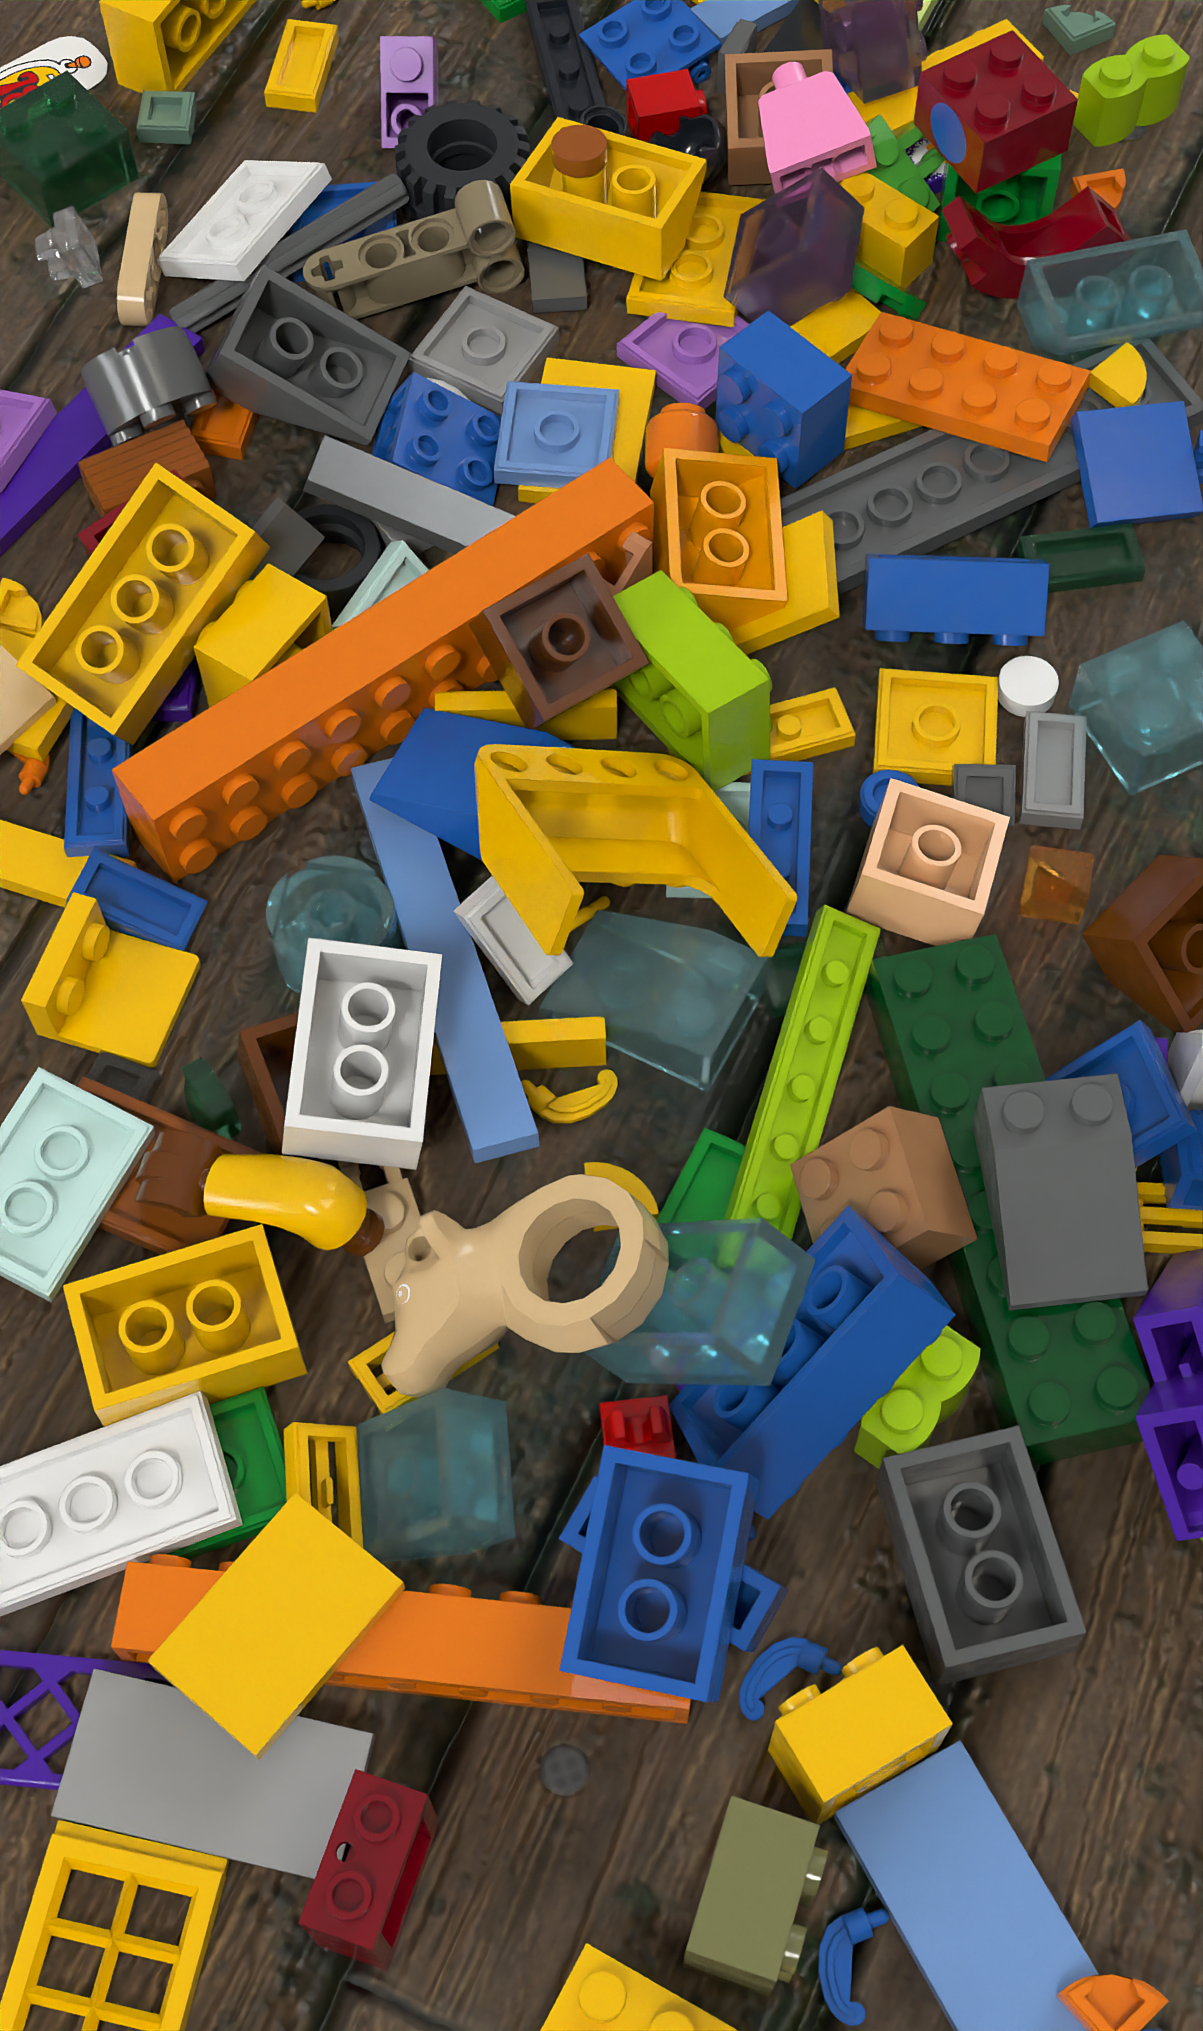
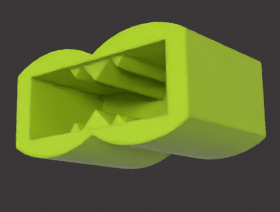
(1130, 90)
(919, 1399)

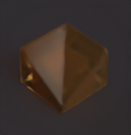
(1055, 884)

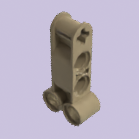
(423, 256)

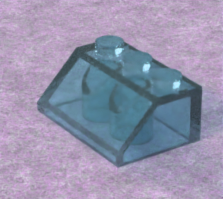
(1112, 293)

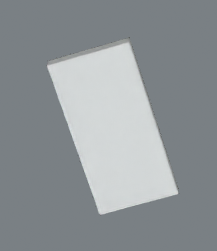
(112, 1501)

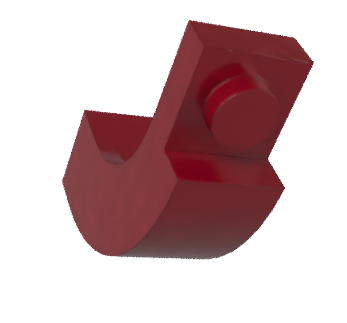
(998, 253)

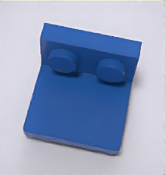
(440, 437)

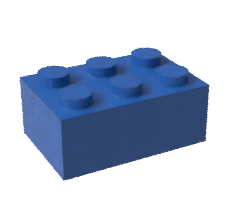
(660, 1574)

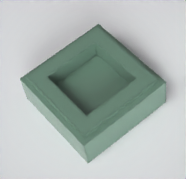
(166, 117)

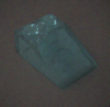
(664, 991)

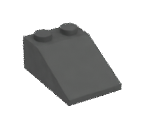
(305, 361)
(1061, 1190)

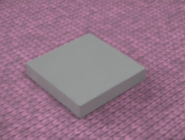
(483, 346)

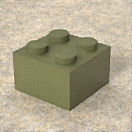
(751, 1896)

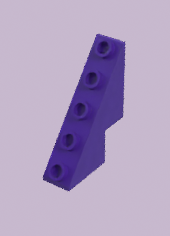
(1173, 1409)

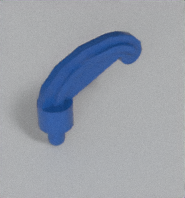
(775, 1665)
(836, 1960)

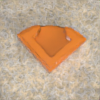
(1106, 184)
(1112, 2002)

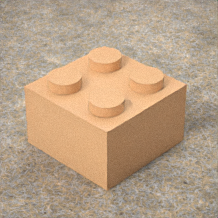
(927, 865)

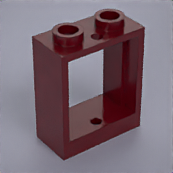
(365, 1901)

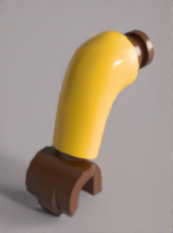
(270, 1189)

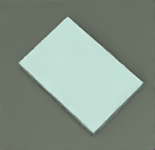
(59, 1176)

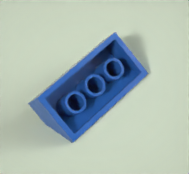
(849, 1343)

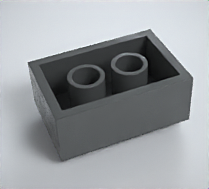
(978, 1556)

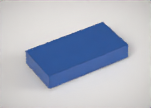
(139, 902)

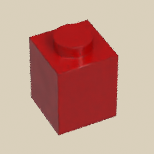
(659, 101)

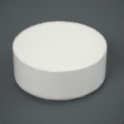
(1027, 685)

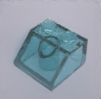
(436, 1477)

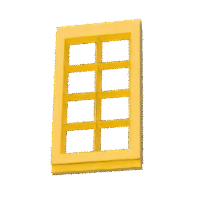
(136, 1864)

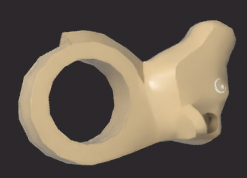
(478, 1282)

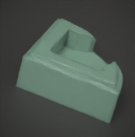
(1076, 29)

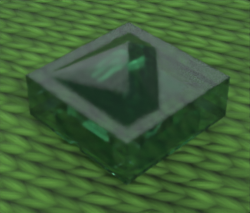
(209, 1100)

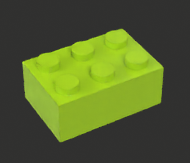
(698, 684)

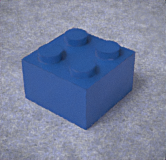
(782, 398)

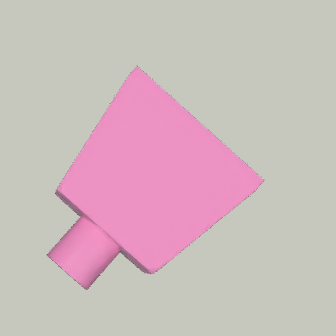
(812, 127)

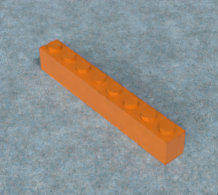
(419, 1646)

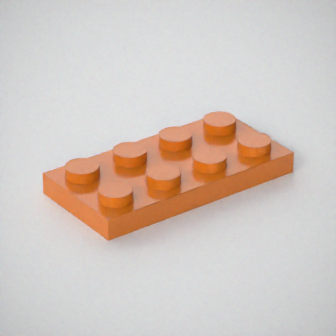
(966, 386)

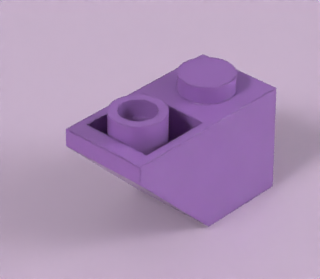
(407, 81)

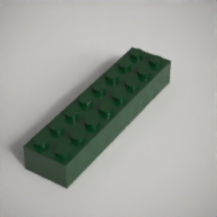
(1052, 1370)

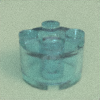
(328, 901)

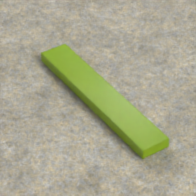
(804, 1068)

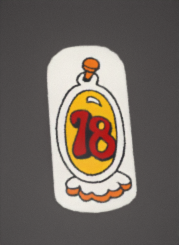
(48, 61)

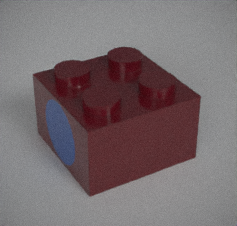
(994, 111)

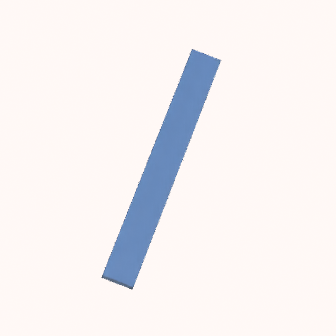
(466, 1020)

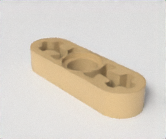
(139, 269)

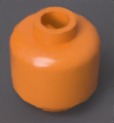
(679, 427)

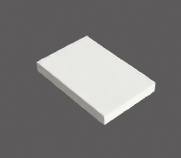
(244, 220)

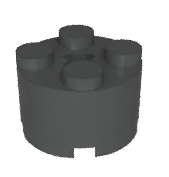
(147, 384)

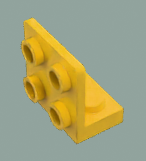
(107, 987)

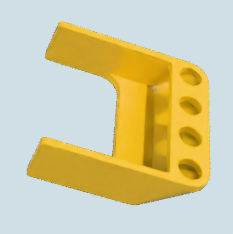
(621, 821)

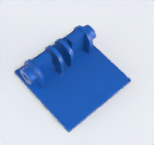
(652, 40)

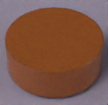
(579, 151)

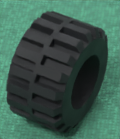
(455, 148)

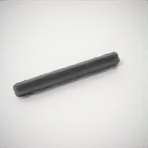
(294, 251)

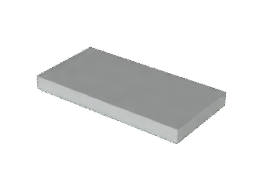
(173, 1776)

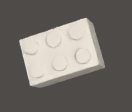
(362, 1054)

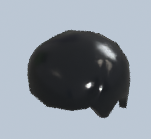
(698, 137)

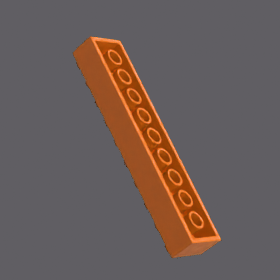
(362, 682)

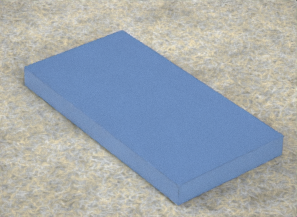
(966, 1897)

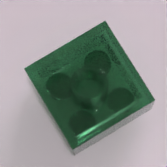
(63, 148)

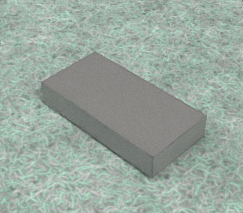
(1053, 770)

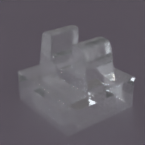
(70, 249)

